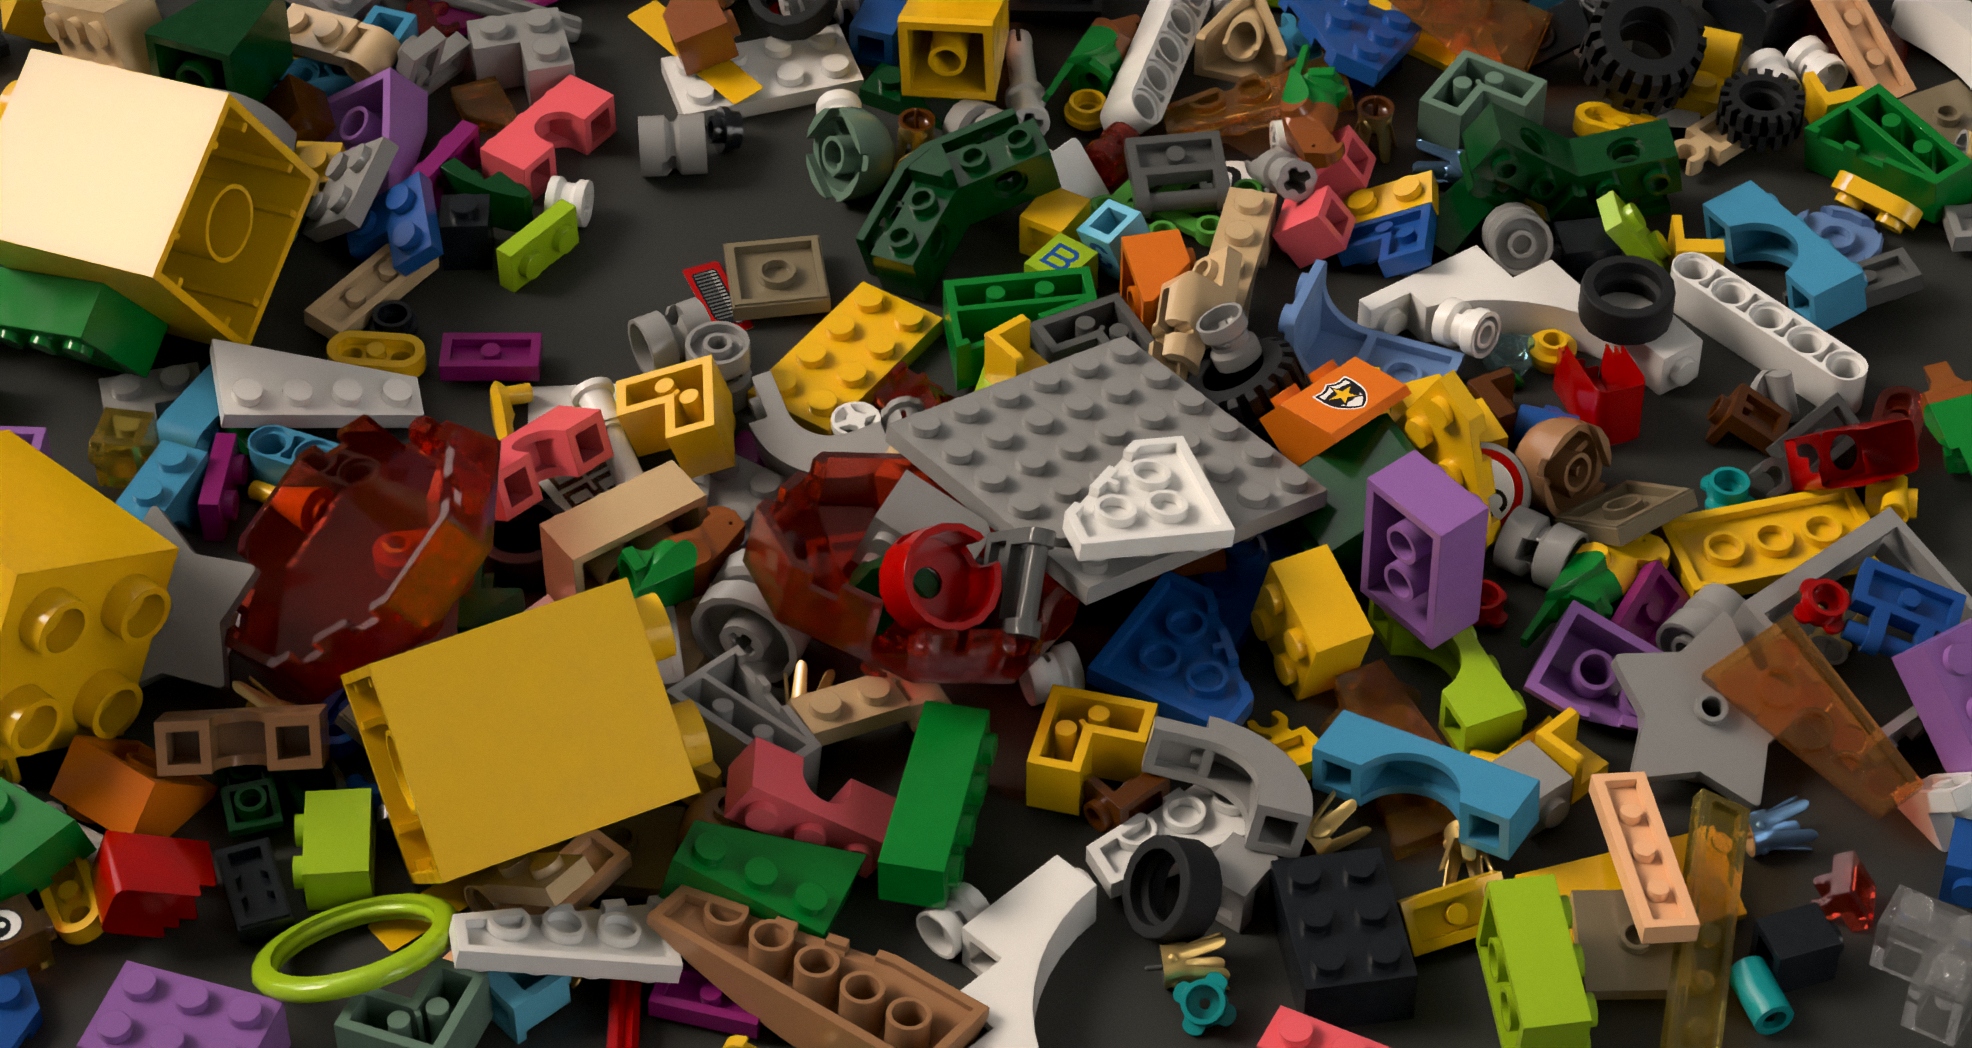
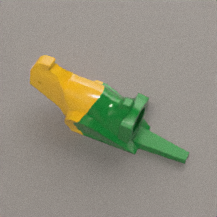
(1597, 579)

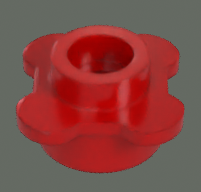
(1830, 596)
(1492, 606)

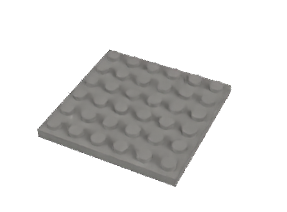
(1045, 436)

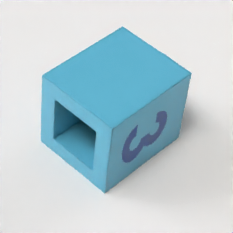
(1104, 233)

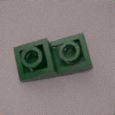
(509, 200)
(1459, 219)
(249, 799)

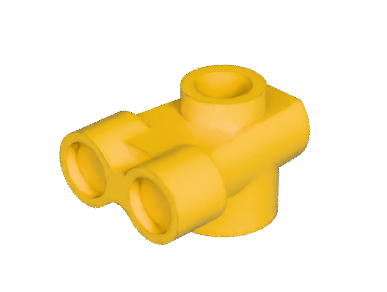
(1893, 494)

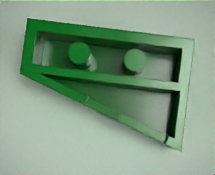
(766, 874)

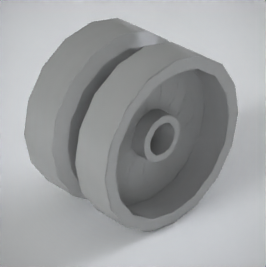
(738, 614)

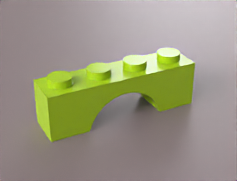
(1479, 704)

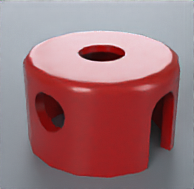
(966, 588)

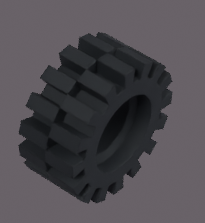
(1742, 121)

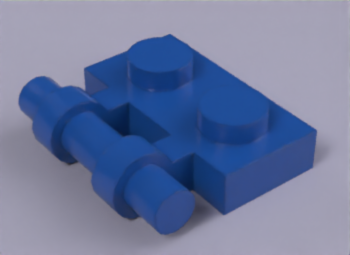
(1900, 601)

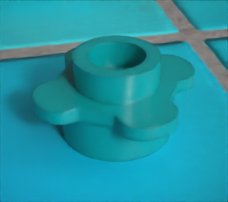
(1726, 487)
(1189, 998)

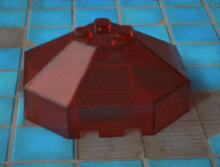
(364, 550)
(804, 565)

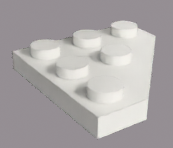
(1148, 506)

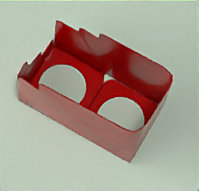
(1605, 400)
(1883, 452)
(149, 881)

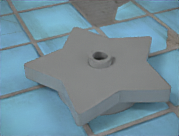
(203, 600)
(1674, 731)

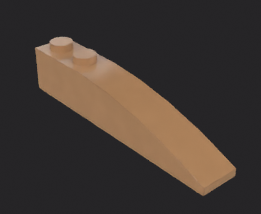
(814, 987)

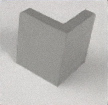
(1242, 875)

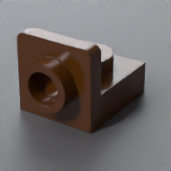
(1497, 392)
(1747, 416)
(1110, 808)

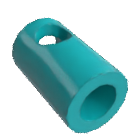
(1760, 994)

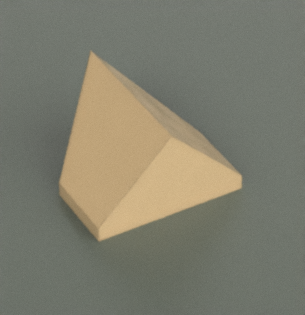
(1239, 43)

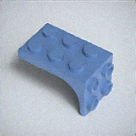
(1324, 333)

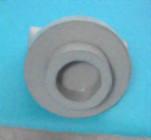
(1779, 388)

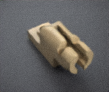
(1184, 301)

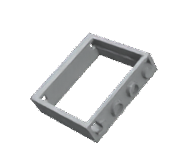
(1892, 544)

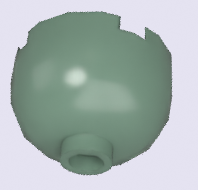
(850, 153)

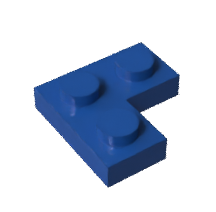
(404, 219)
(1398, 241)

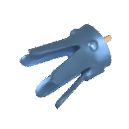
(1444, 171)
(1771, 832)

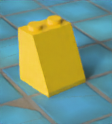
(952, 48)

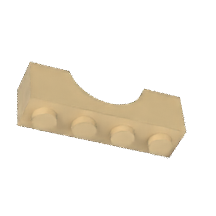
(1247, 227)

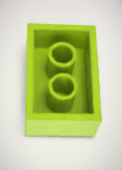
(1534, 966)

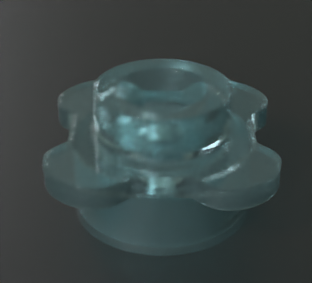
(1511, 351)

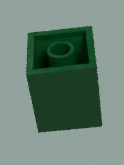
(223, 46)
(1345, 474)

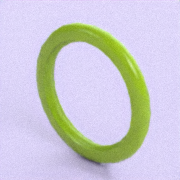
(349, 983)

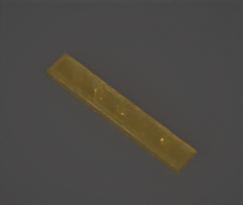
(1703, 967)

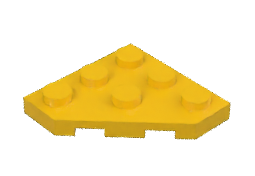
(1446, 430)

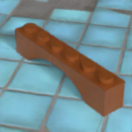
(701, 33)

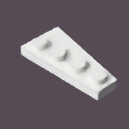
(302, 391)
(1187, 814)
(566, 942)

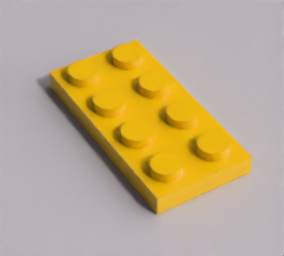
(851, 354)
(1759, 539)

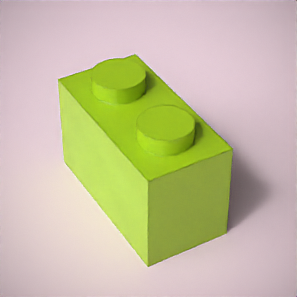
(337, 847)

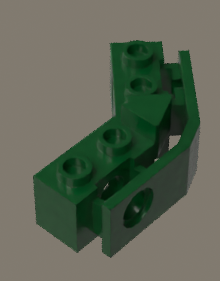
(1565, 175)
(946, 190)

